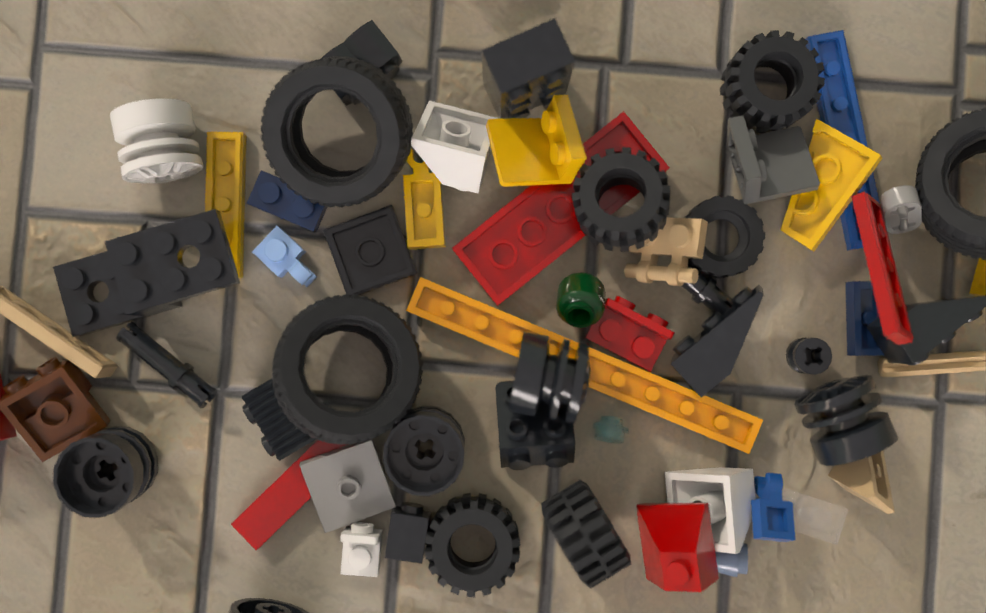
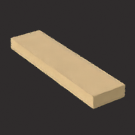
(55, 335)

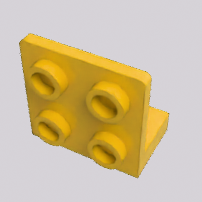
(537, 148)

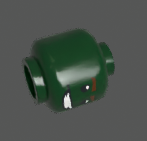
(580, 300)

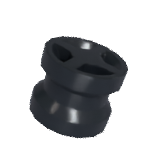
(800, 355)

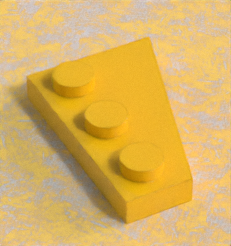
(842, 171)

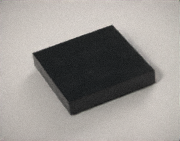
(370, 251)

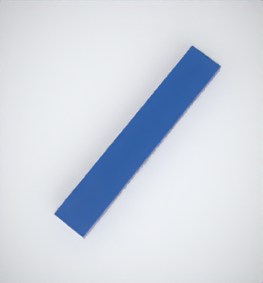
(841, 111)

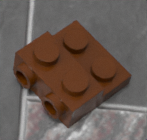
(52, 408)

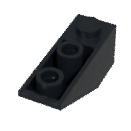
(931, 325)
(713, 352)

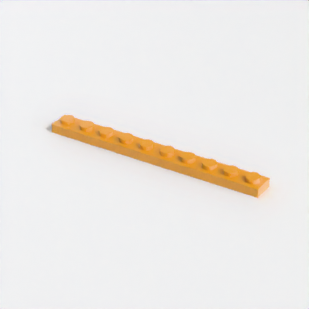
(606, 375)

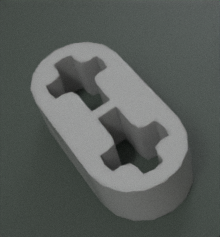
(901, 209)

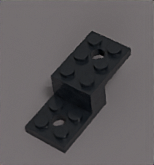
(146, 273)

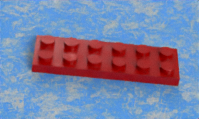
(542, 220)

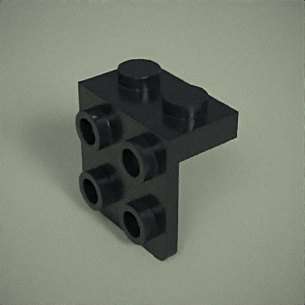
(532, 439)

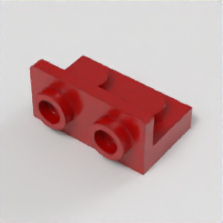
(629, 333)

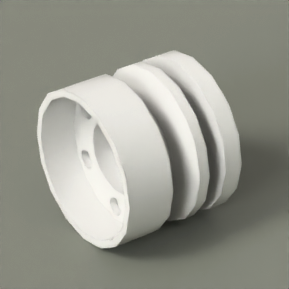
(156, 140)

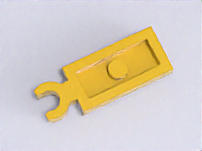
(423, 207)

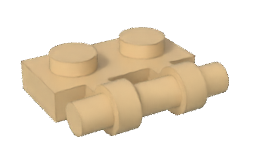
(680, 240)

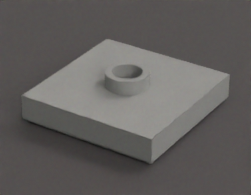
(347, 485)

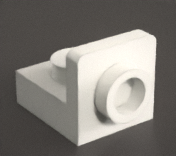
(361, 550)

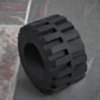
(794, 64)
(621, 170)
(585, 534)
(465, 574)

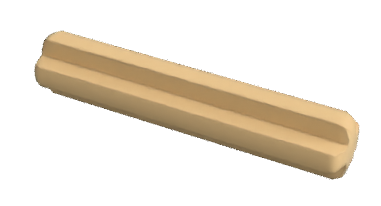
(936, 364)

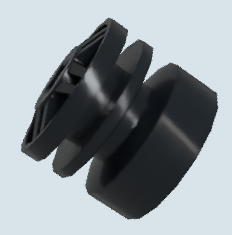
(550, 377)
(848, 428)
(427, 471)
(86, 475)

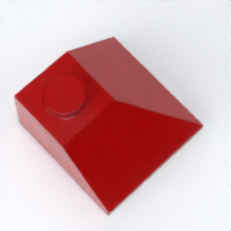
(678, 545)

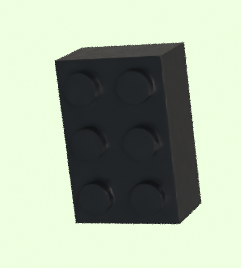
(527, 70)

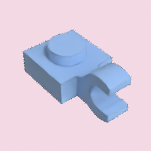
(282, 255)

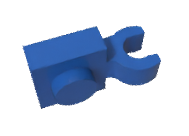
(770, 514)

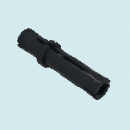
(179, 375)

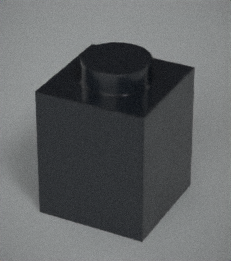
(408, 533)

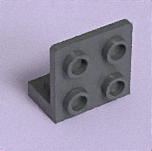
(770, 162)

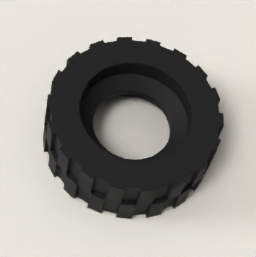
(749, 232)

